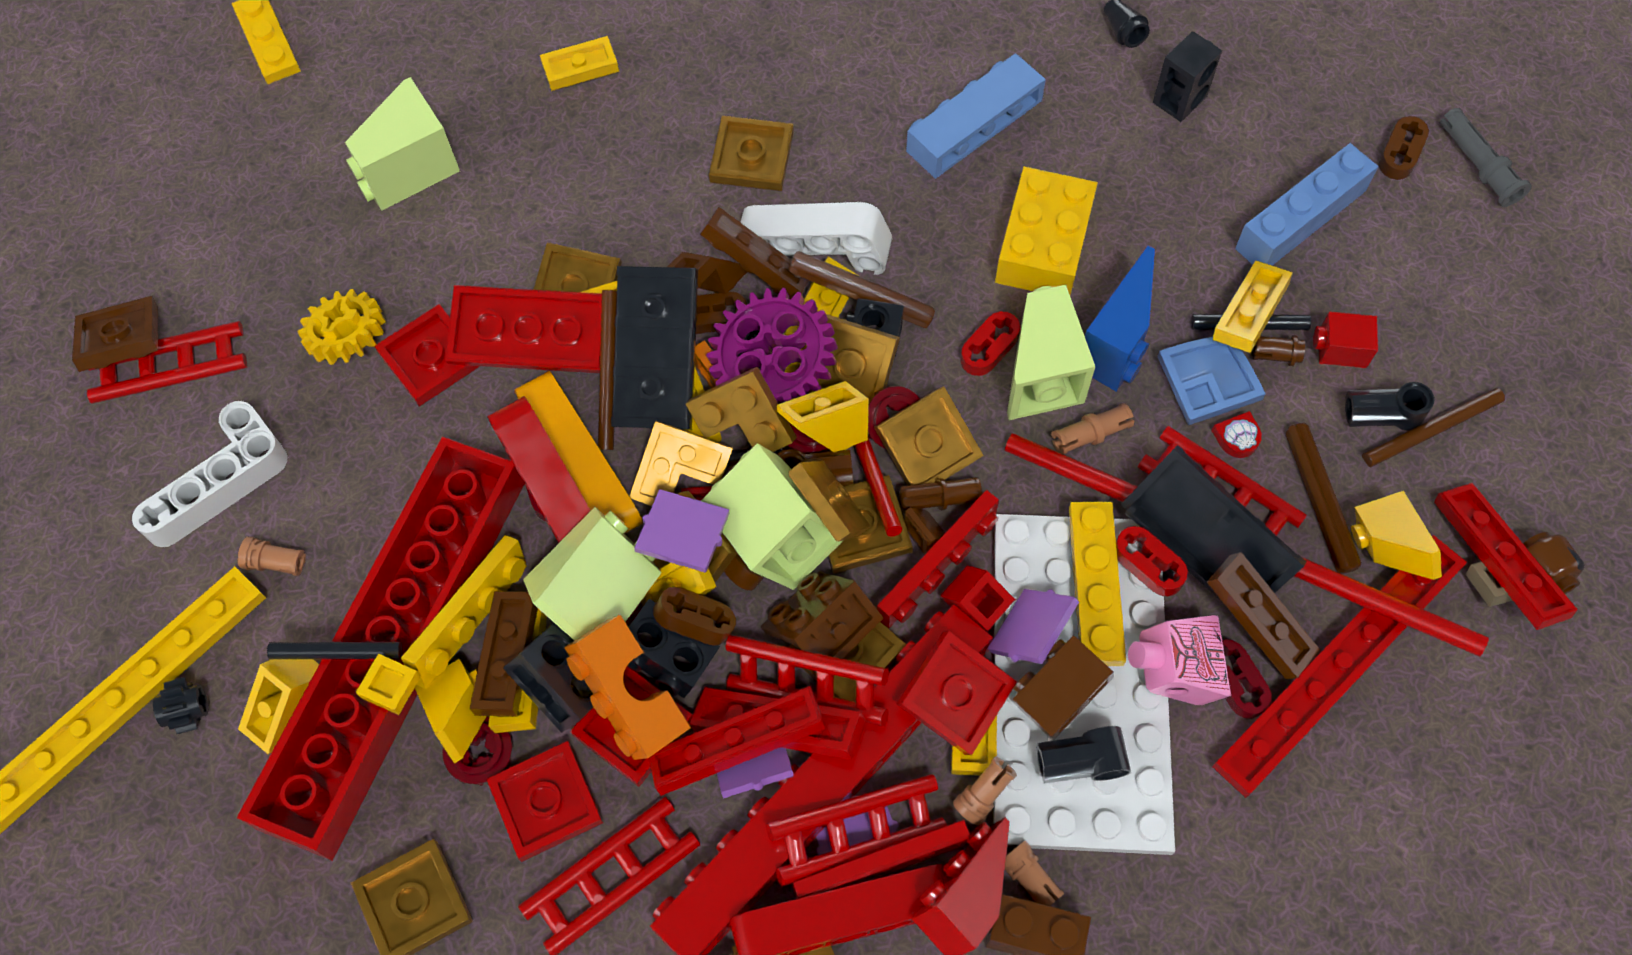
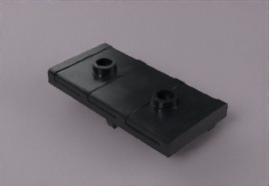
(654, 346)
(1206, 523)

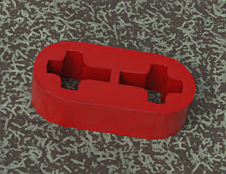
(984, 337)
(1151, 561)

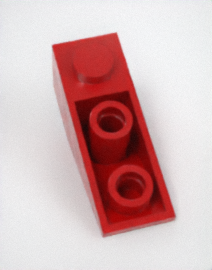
(968, 898)

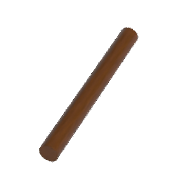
(607, 353)
(1433, 427)

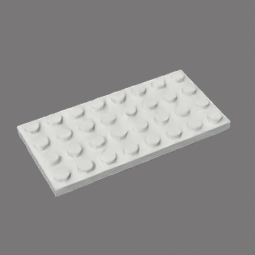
(1083, 813)

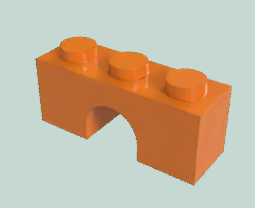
(601, 661)

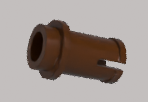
(1280, 349)

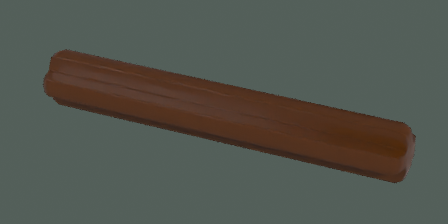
(858, 287)
(1323, 498)

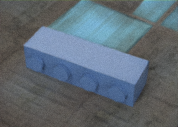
(974, 115)
(1306, 206)

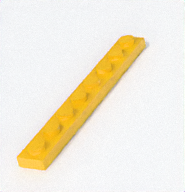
(124, 693)

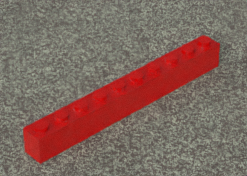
(748, 857)

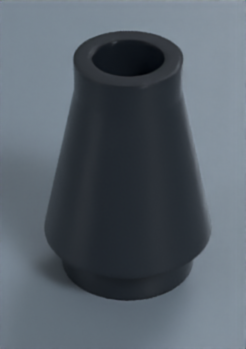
(1128, 24)

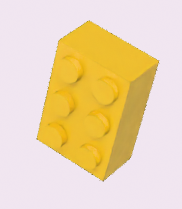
(1045, 230)

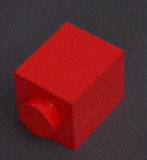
(1347, 339)
(978, 596)

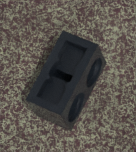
(1186, 76)
(659, 659)
(551, 684)

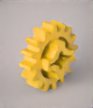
(341, 326)

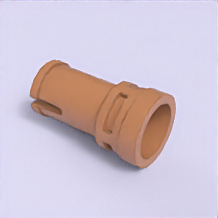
(262, 555)
(978, 798)
(1023, 866)

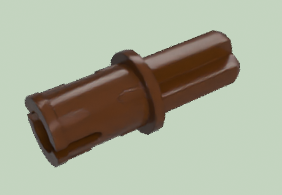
(940, 493)

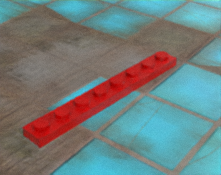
(1327, 679)

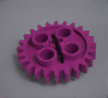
(771, 318)

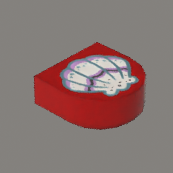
(1238, 435)

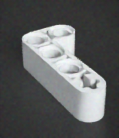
(824, 230)
(207, 480)

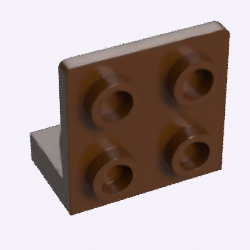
(824, 616)

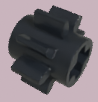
(180, 705)

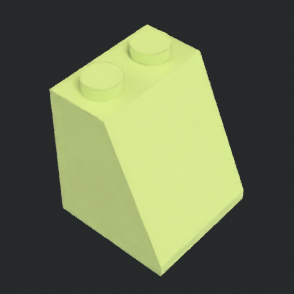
(400, 148)
(1051, 356)
(771, 519)
(591, 575)

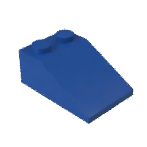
(1121, 326)

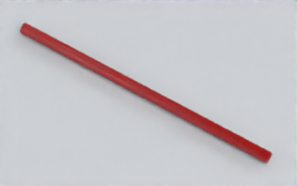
(1312, 572)

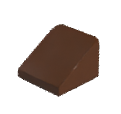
(922, 528)

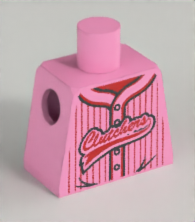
(1183, 660)

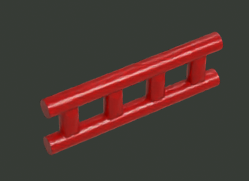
(186, 370)
(1247, 488)
(825, 669)
(833, 815)
(581, 875)

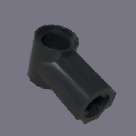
(1387, 406)
(1095, 754)

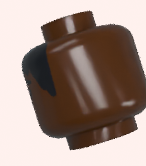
(1557, 559)

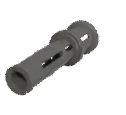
(1492, 168)

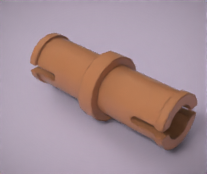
(1092, 428)

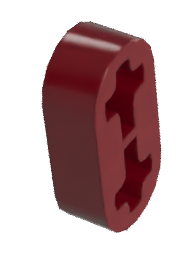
(1250, 678)

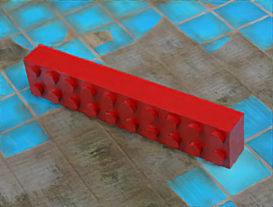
(334, 736)

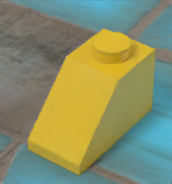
(830, 416)
(1397, 536)
(274, 699)
(448, 710)

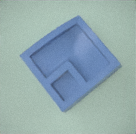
(1209, 378)

